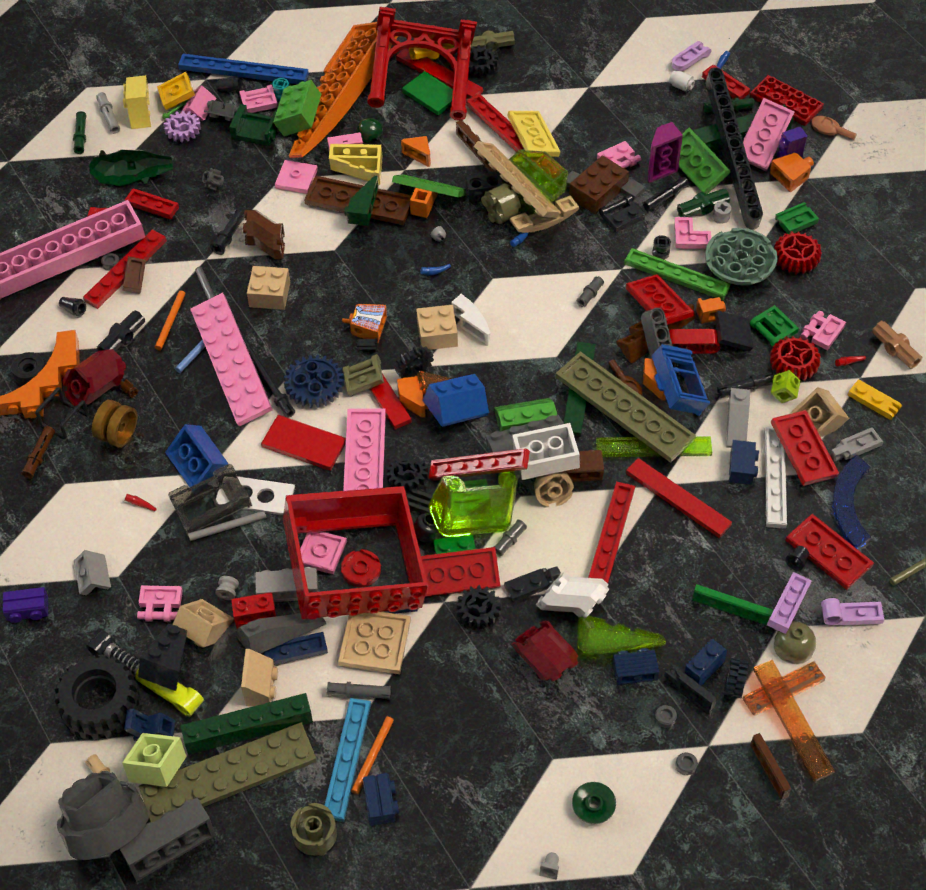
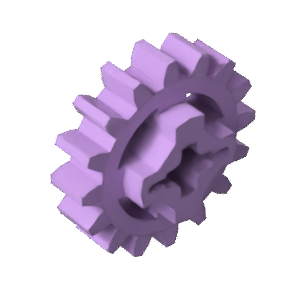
(183, 126)

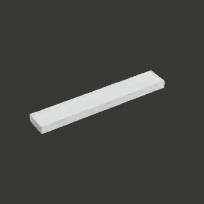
(775, 480)

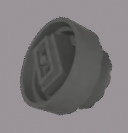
(100, 815)

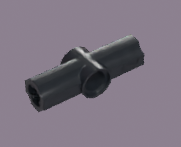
(122, 333)

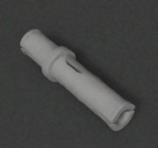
(106, 108)

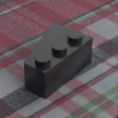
(164, 658)

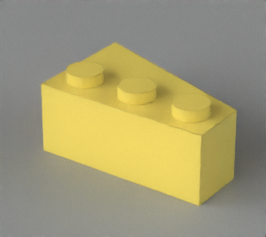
(137, 101)

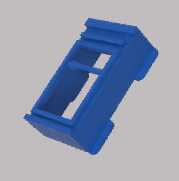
(667, 381)

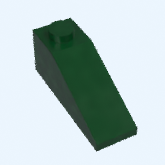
(362, 203)

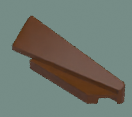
(635, 345)

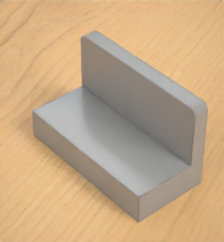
(91, 572)

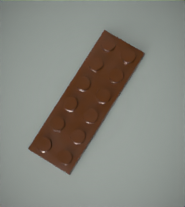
(336, 194)

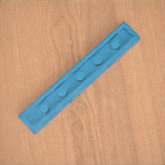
(347, 757)

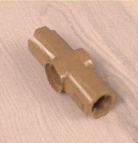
(897, 344)

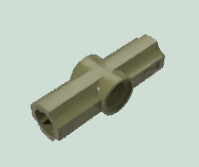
(494, 40)

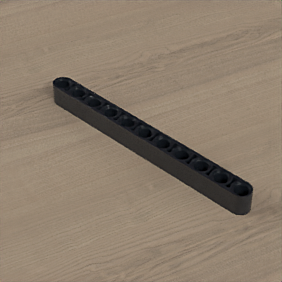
(734, 148)

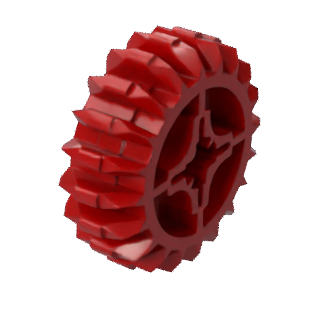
(797, 252)
(797, 353)

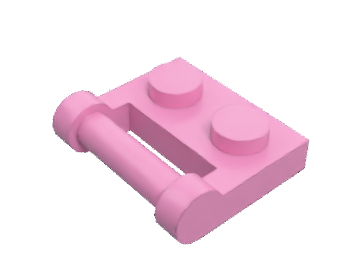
(259, 99)

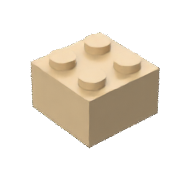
(268, 287)
(437, 327)

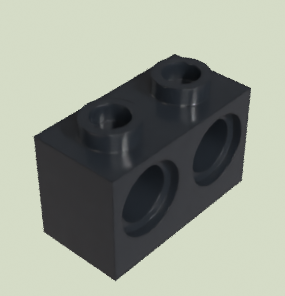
(480, 183)

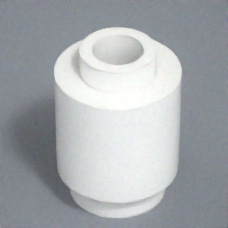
(682, 80)

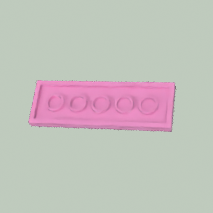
(364, 449)

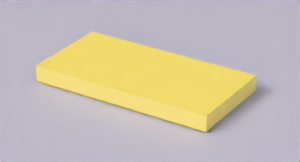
(533, 132)

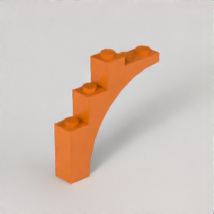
(31, 395)

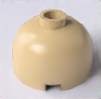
(553, 488)

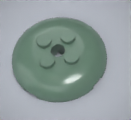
(741, 256)

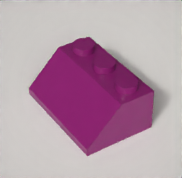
(664, 152)

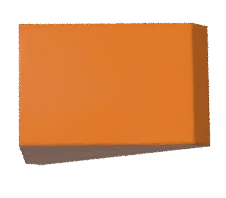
(417, 149)

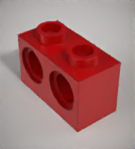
(253, 608)

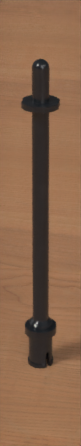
(281, 400)

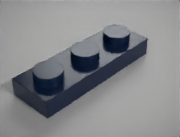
(298, 648)

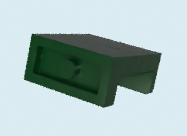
(252, 127)

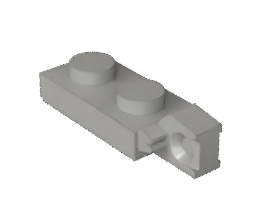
(856, 445)

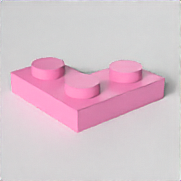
(686, 237)

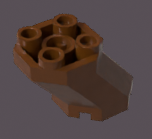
(264, 233)

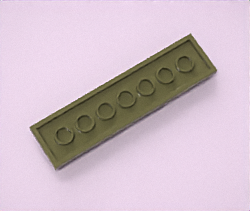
(625, 406)
(232, 771)

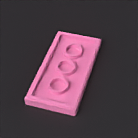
(765, 133)

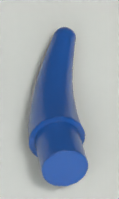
(723, 58)
(518, 239)
(434, 270)

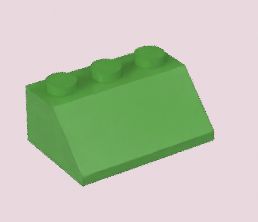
(523, 413)

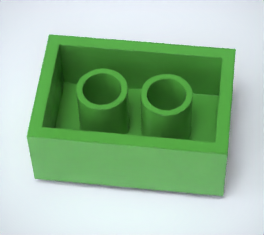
(297, 108)

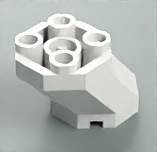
(573, 595)

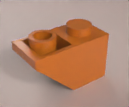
(422, 202)
(649, 380)
(411, 395)

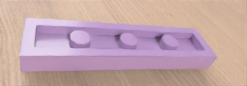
(789, 603)

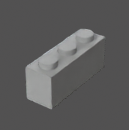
(282, 583)

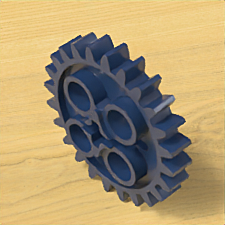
(314, 376)

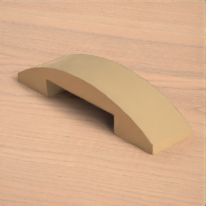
(534, 222)

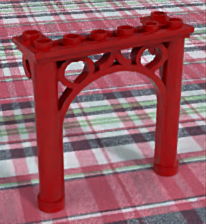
(424, 37)

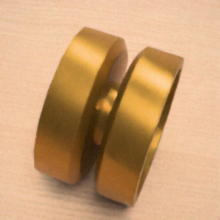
(114, 423)

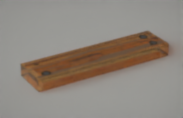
(797, 682)

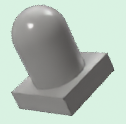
(550, 866)

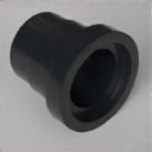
(797, 559)

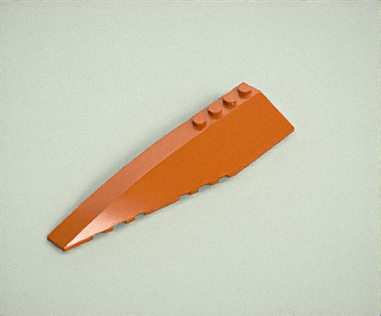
(341, 85)

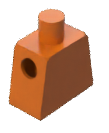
(791, 170)

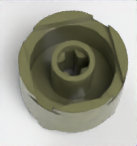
(501, 204)
(306, 837)

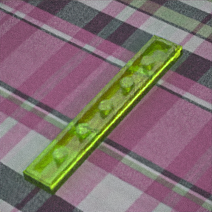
(636, 448)

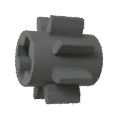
(212, 179)

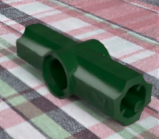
(702, 203)

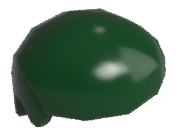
(370, 129)

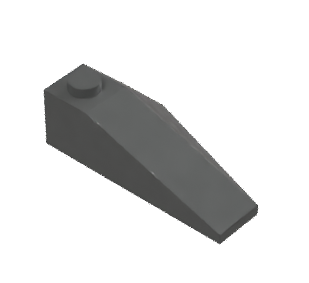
(274, 631)

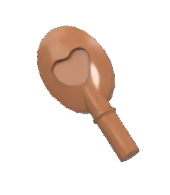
(830, 127)

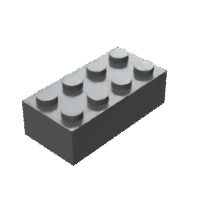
(168, 838)

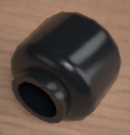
(425, 527)

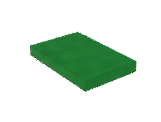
(429, 92)

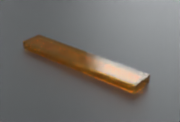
(793, 720)

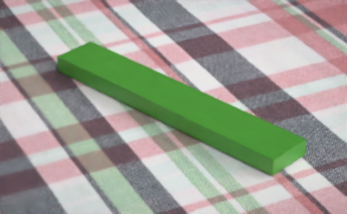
(677, 274)

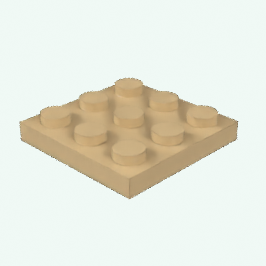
(375, 642)

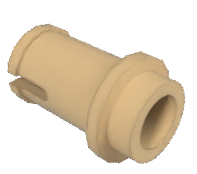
(95, 764)

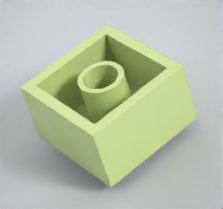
(154, 759)

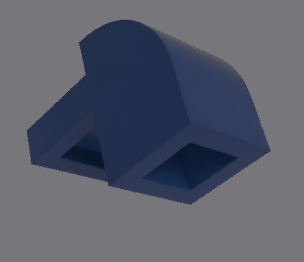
(157, 724)

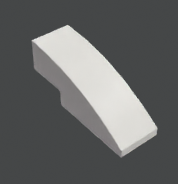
(471, 319)

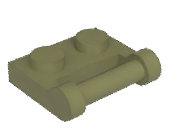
(363, 379)

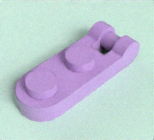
(690, 56)

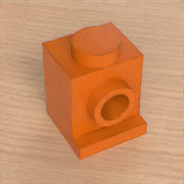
(707, 309)

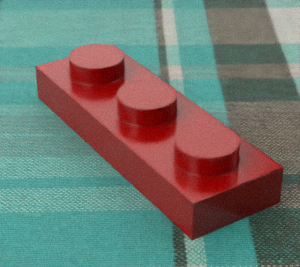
(735, 88)
(152, 203)

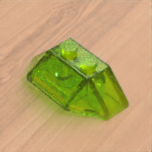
(542, 172)

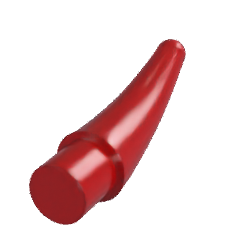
(843, 361)
(135, 500)

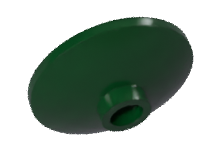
(594, 793)

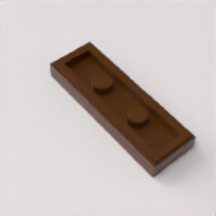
(770, 766)

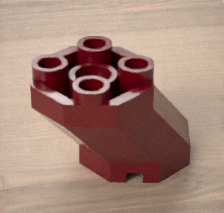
(94, 376)
(545, 651)

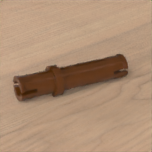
(29, 469)

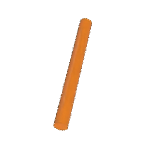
(169, 321)
(372, 755)

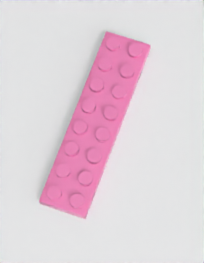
(231, 360)

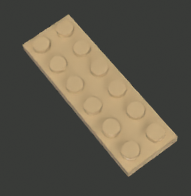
(520, 182)

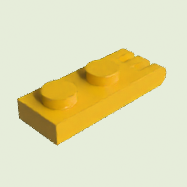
(874, 399)

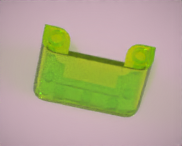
(473, 509)

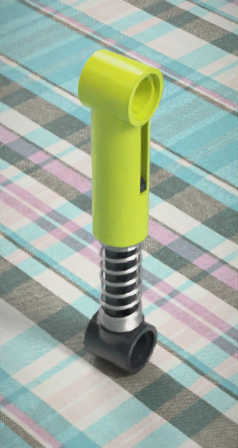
(185, 699)

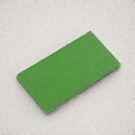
(700, 163)
(429, 185)

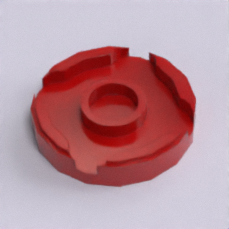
(361, 568)

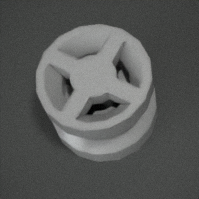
(722, 212)
(227, 587)

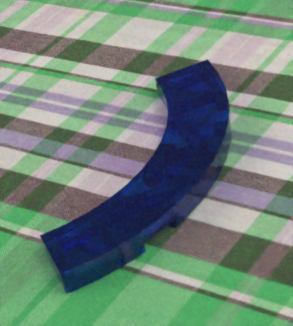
(844, 502)

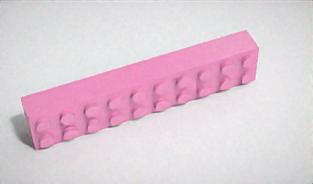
(68, 247)

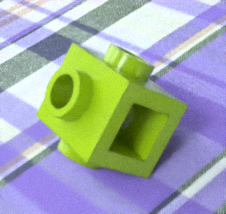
(785, 386)

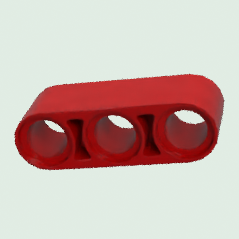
(697, 340)

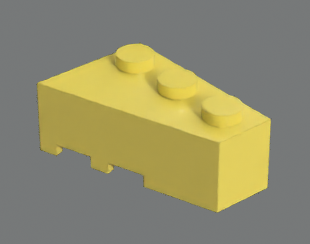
(356, 160)

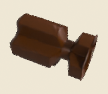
(128, 387)

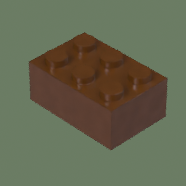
(598, 184)

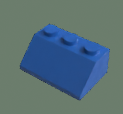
(457, 400)
(195, 454)

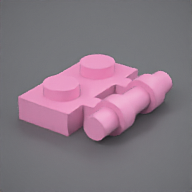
(620, 153)
(828, 331)
(159, 597)

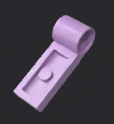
(851, 613)

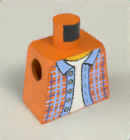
(366, 321)

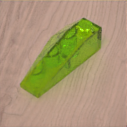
(602, 638)

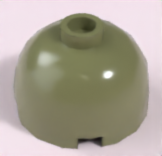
(796, 644)

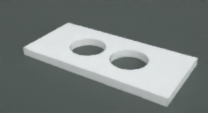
(275, 506)

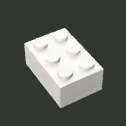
(550, 450)

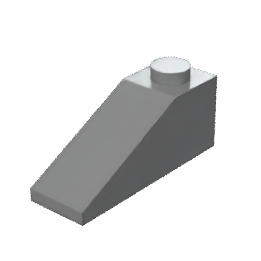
(738, 415)

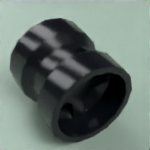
(661, 247)

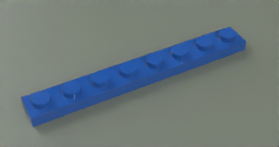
(242, 68)

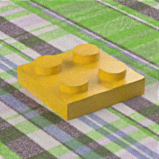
(176, 91)

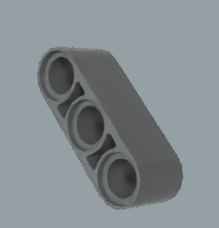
(653, 327)

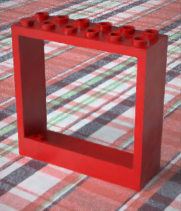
(350, 511)

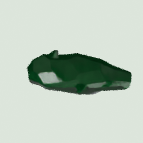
(121, 165)

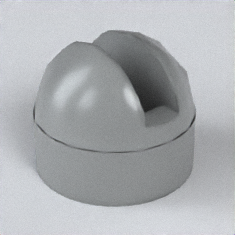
(438, 233)

